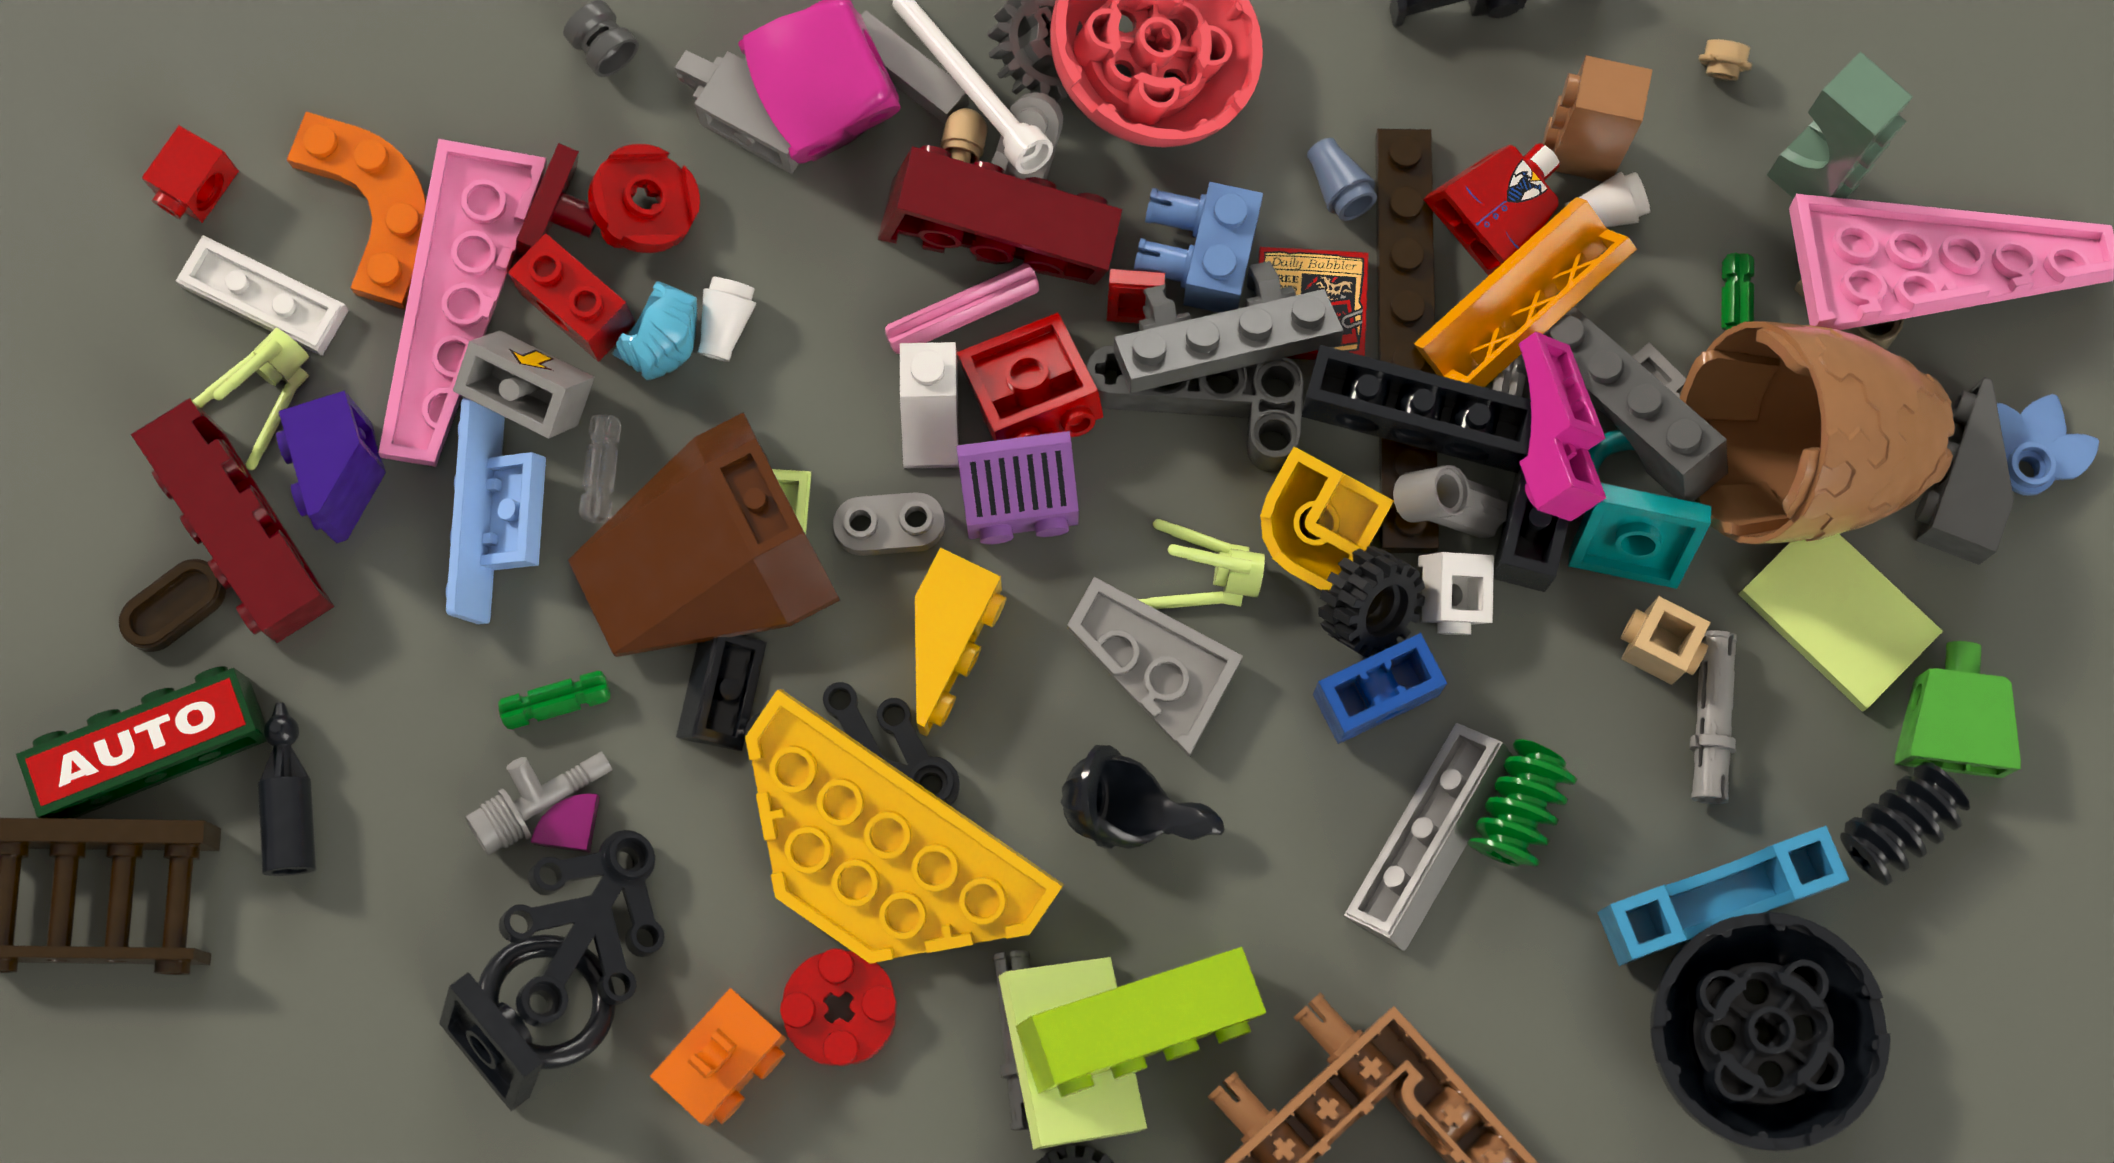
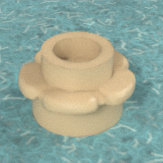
(1725, 59)

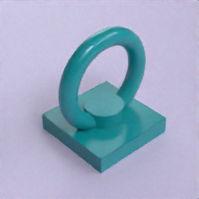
(1637, 531)

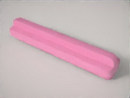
(963, 307)

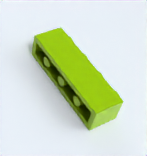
(1141, 1020)

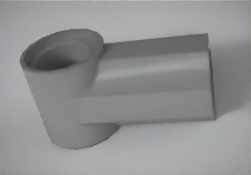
(1449, 500)

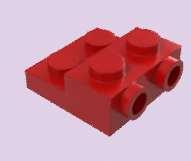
(1032, 382)

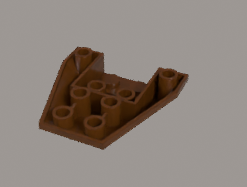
(702, 552)

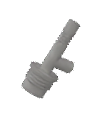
(502, 820)

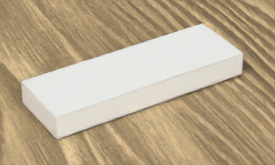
(262, 295)

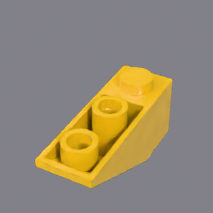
(948, 619)

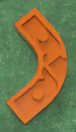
(391, 189)

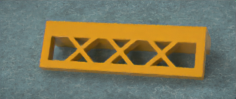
(1522, 295)

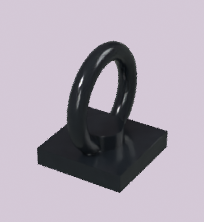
(497, 1037)

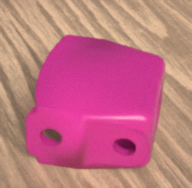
(820, 77)

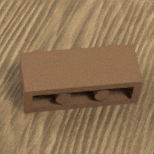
(1597, 117)

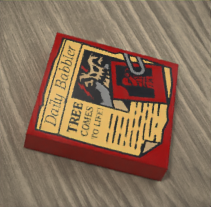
(1340, 274)

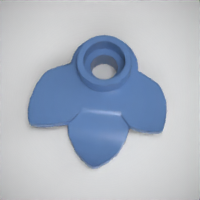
(2041, 440)

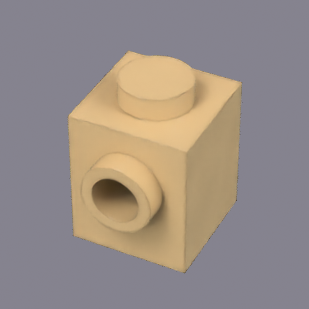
(1665, 640)

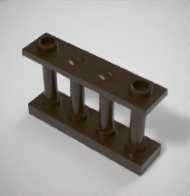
(124, 844)

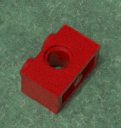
(571, 297)

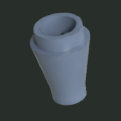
(1343, 182)

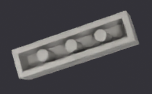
(915, 72)

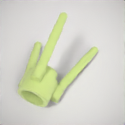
(274, 360)
(1235, 569)

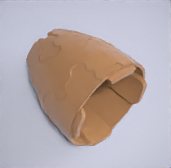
(1815, 431)

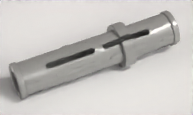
(1713, 731)

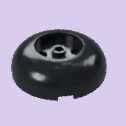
(1804, 974)

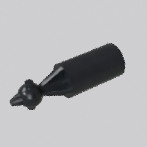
(285, 803)

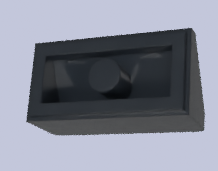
(721, 691)

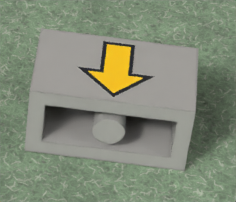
(523, 383)

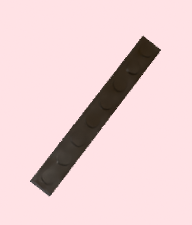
(1404, 304)

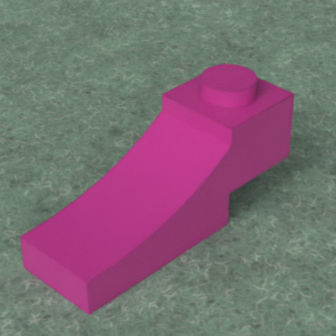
(1562, 431)

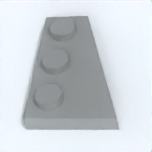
(1155, 659)

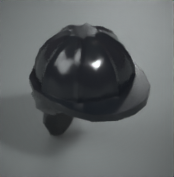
(1124, 805)

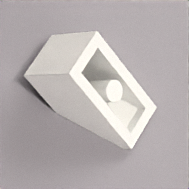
(929, 404)

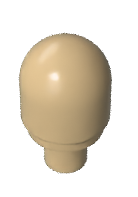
(965, 135)

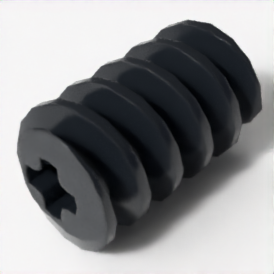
(1902, 819)

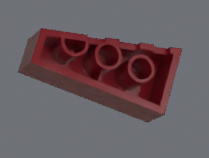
(999, 216)
(233, 521)

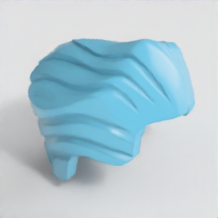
(662, 333)

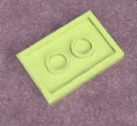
(1841, 616)
(1098, 1112)

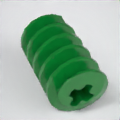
(1522, 804)

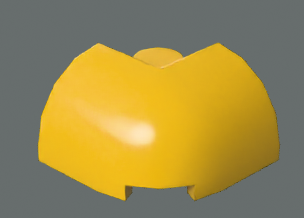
(1318, 518)

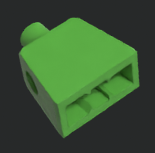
(1961, 718)

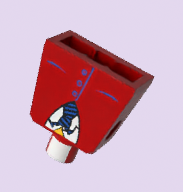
(1498, 202)

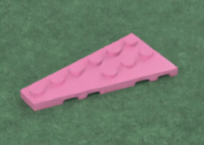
(1908, 261)

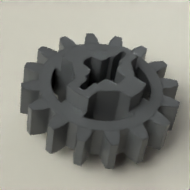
(1026, 47)

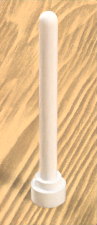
(1024, 143)

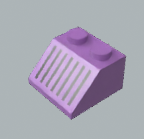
(1018, 487)

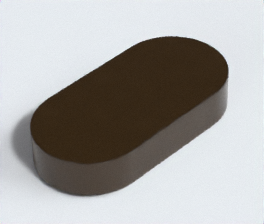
(171, 606)

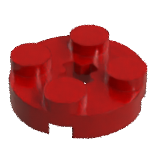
(622, 220)
(840, 1041)

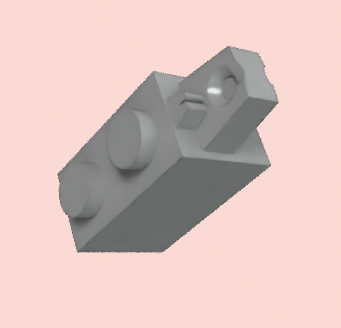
(731, 106)

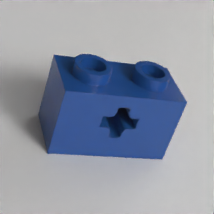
(1379, 688)

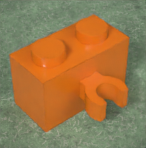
(720, 1059)

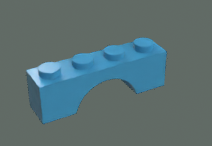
(1742, 887)

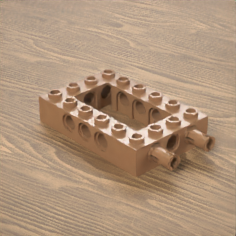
(1361, 1070)

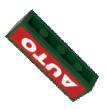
(142, 745)

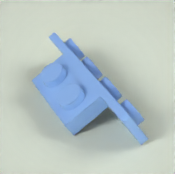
(493, 512)

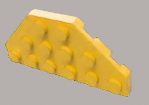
(878, 852)

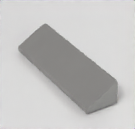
(1429, 837)

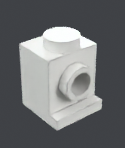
(1470, 582)

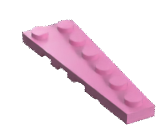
(457, 277)

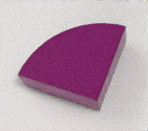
(568, 824)

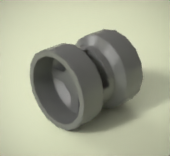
(602, 40)

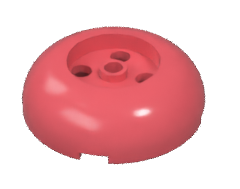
(1204, 42)

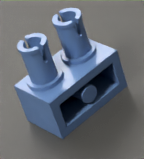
(1224, 234)

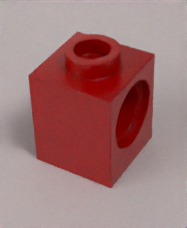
(189, 175)

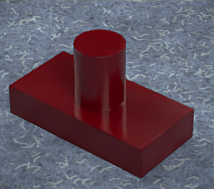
(554, 205)

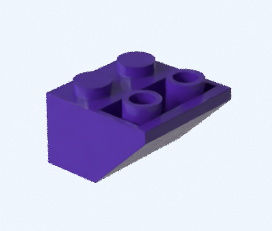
(333, 461)

